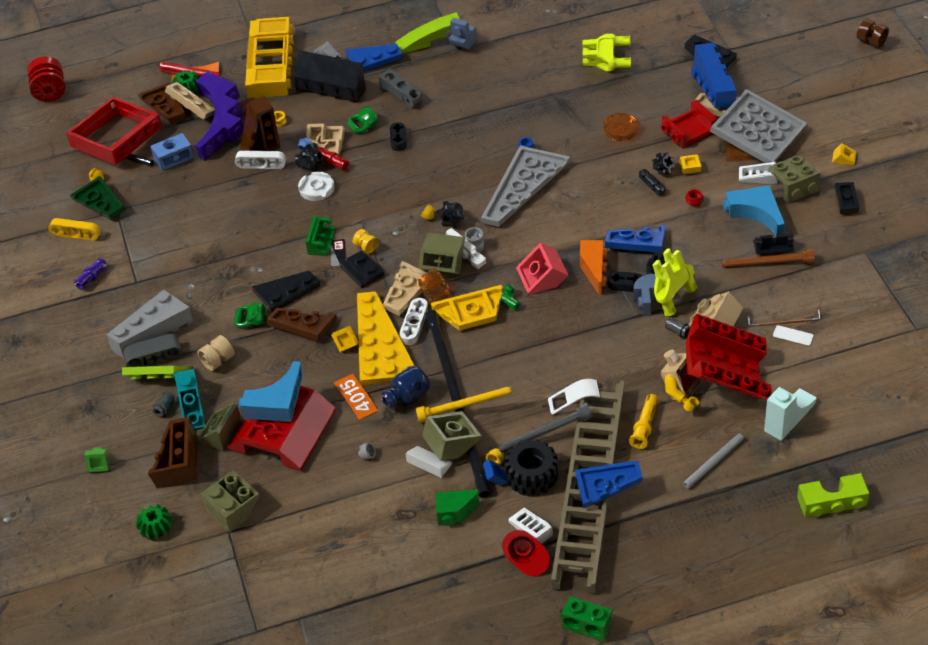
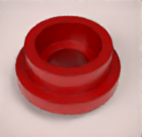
(694, 197)

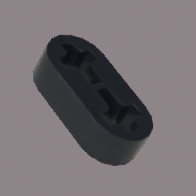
(394, 137)
(625, 281)

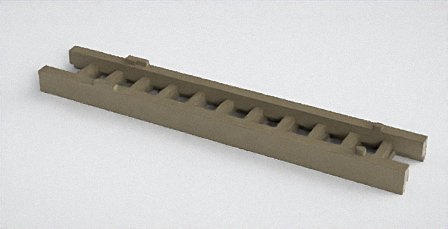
(571, 493)

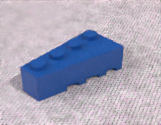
(713, 76)

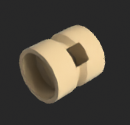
(217, 351)

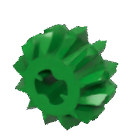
(188, 80)
(153, 522)

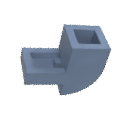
(462, 34)
(644, 293)

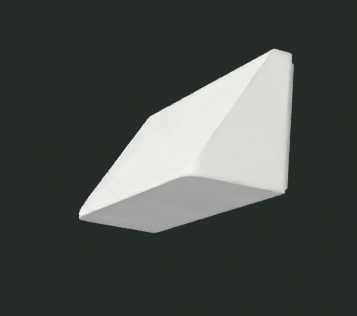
(427, 461)

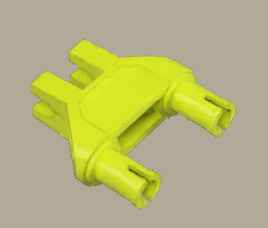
(601, 52)
(671, 278)

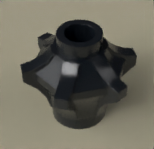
(309, 158)
(451, 213)

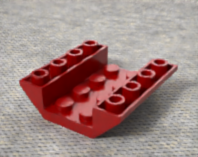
(726, 356)
(292, 439)

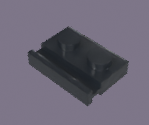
(361, 269)

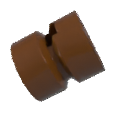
(872, 33)

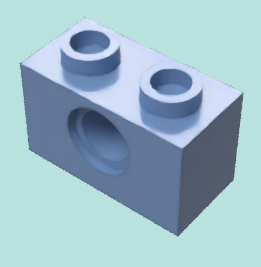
(172, 151)

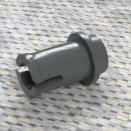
(678, 327)
(160, 408)

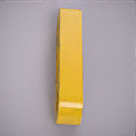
(85, 231)

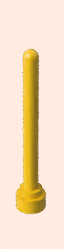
(423, 412)

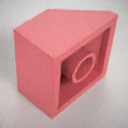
(541, 269)

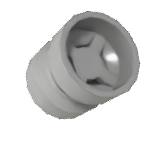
(475, 237)

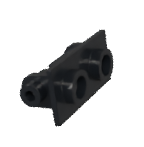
(767, 244)

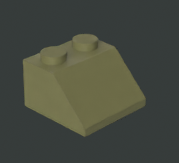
(450, 435)

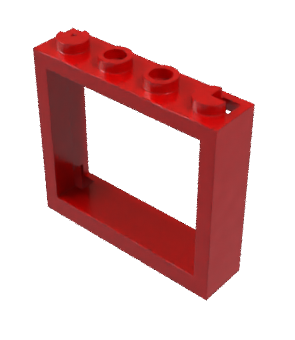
(148, 125)

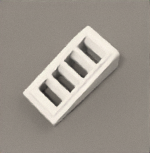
(762, 174)
(545, 532)

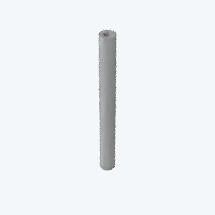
(713, 461)

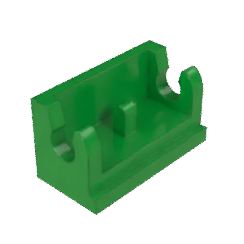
(319, 236)

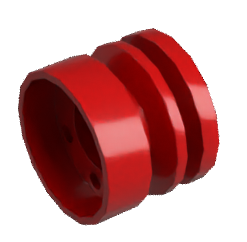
(46, 79)

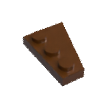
(163, 103)
(302, 324)

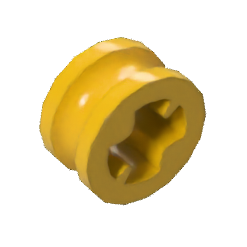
(282, 120)

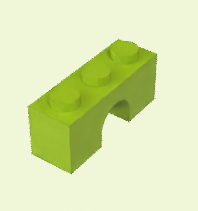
(817, 501)

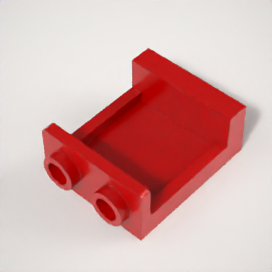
(689, 126)

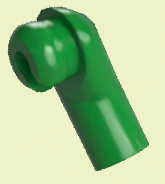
(508, 297)

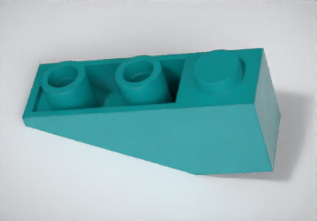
(190, 397)

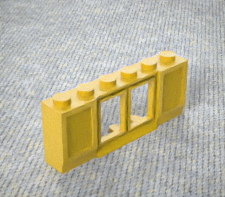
(270, 79)

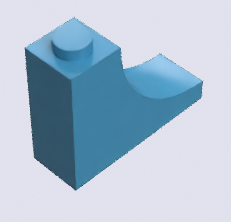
(757, 205)
(276, 400)

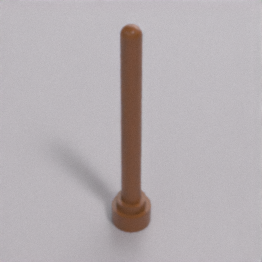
(805, 256)

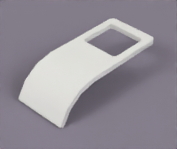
(575, 392)

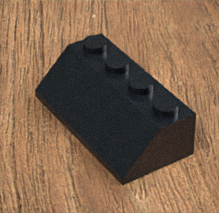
(329, 76)

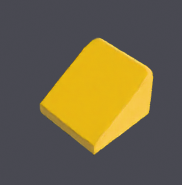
(844, 155)

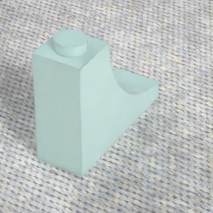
(786, 410)

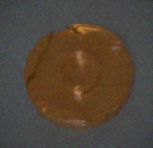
(620, 126)

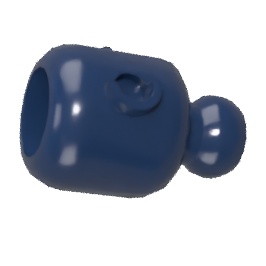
(406, 387)

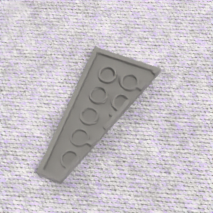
(523, 179)

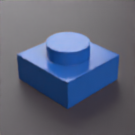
(494, 472)

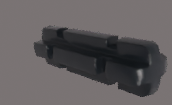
(652, 182)

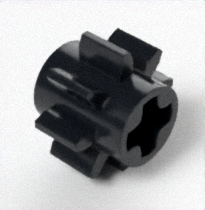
(663, 163)

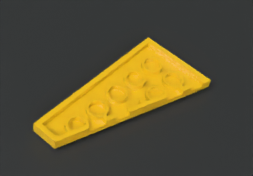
(380, 346)

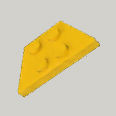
(471, 308)

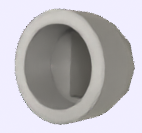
(367, 451)

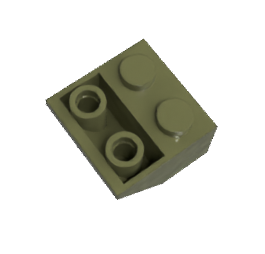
(442, 253)
(230, 500)

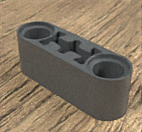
(152, 351)

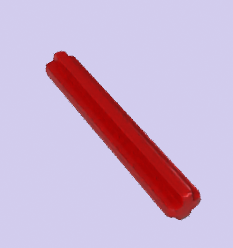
(175, 68)

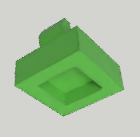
(96, 460)

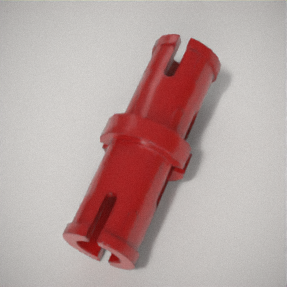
(333, 159)

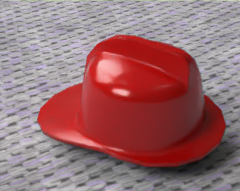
(525, 552)

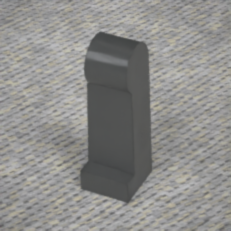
(400, 88)

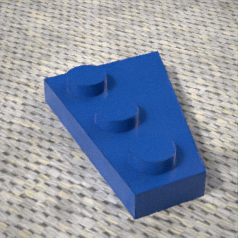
(374, 56)
(642, 240)
(606, 480)

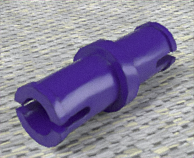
(90, 273)

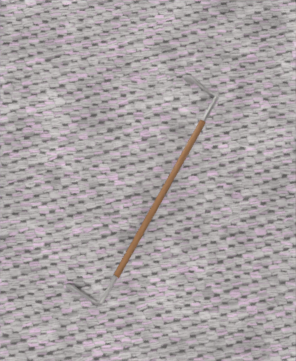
(784, 321)

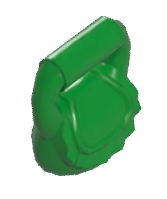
(366, 117)
(255, 315)

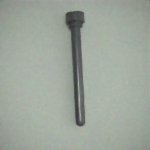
(581, 413)

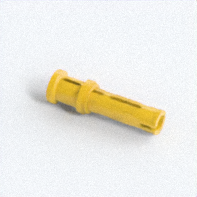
(642, 428)

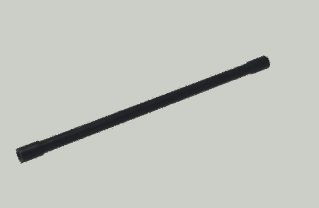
(434, 324)

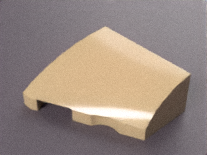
(326, 136)

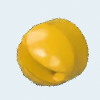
(94, 173)
(428, 213)
(495, 452)

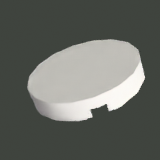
(316, 186)

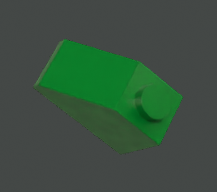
(455, 506)

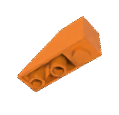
(592, 262)

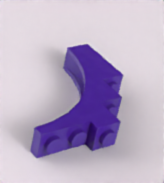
(226, 119)

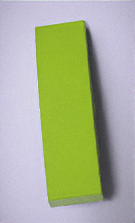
(423, 35)

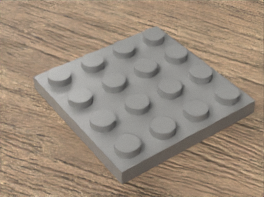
(758, 127)

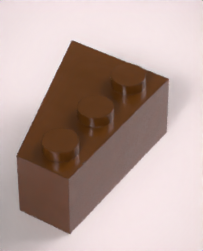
(260, 127)
(177, 455)

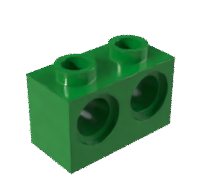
(586, 619)

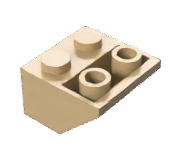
(720, 308)

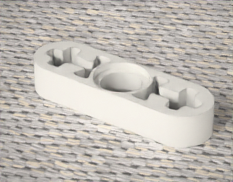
(277, 159)
(414, 328)

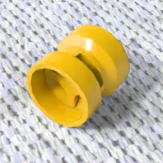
(365, 241)

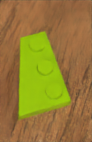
(154, 371)

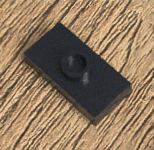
(846, 198)

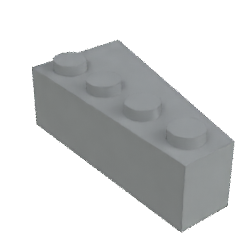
(154, 319)

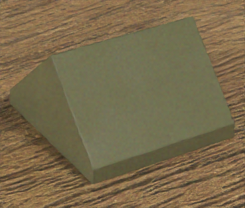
(221, 427)

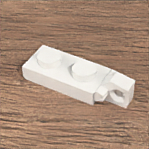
(469, 252)

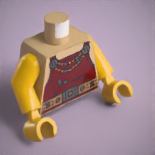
(677, 381)

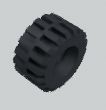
(531, 480)

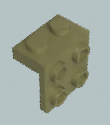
(797, 177)

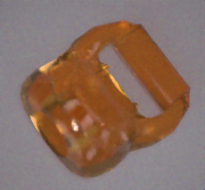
(429, 282)

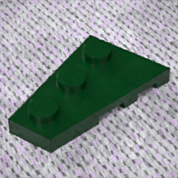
(99, 198)

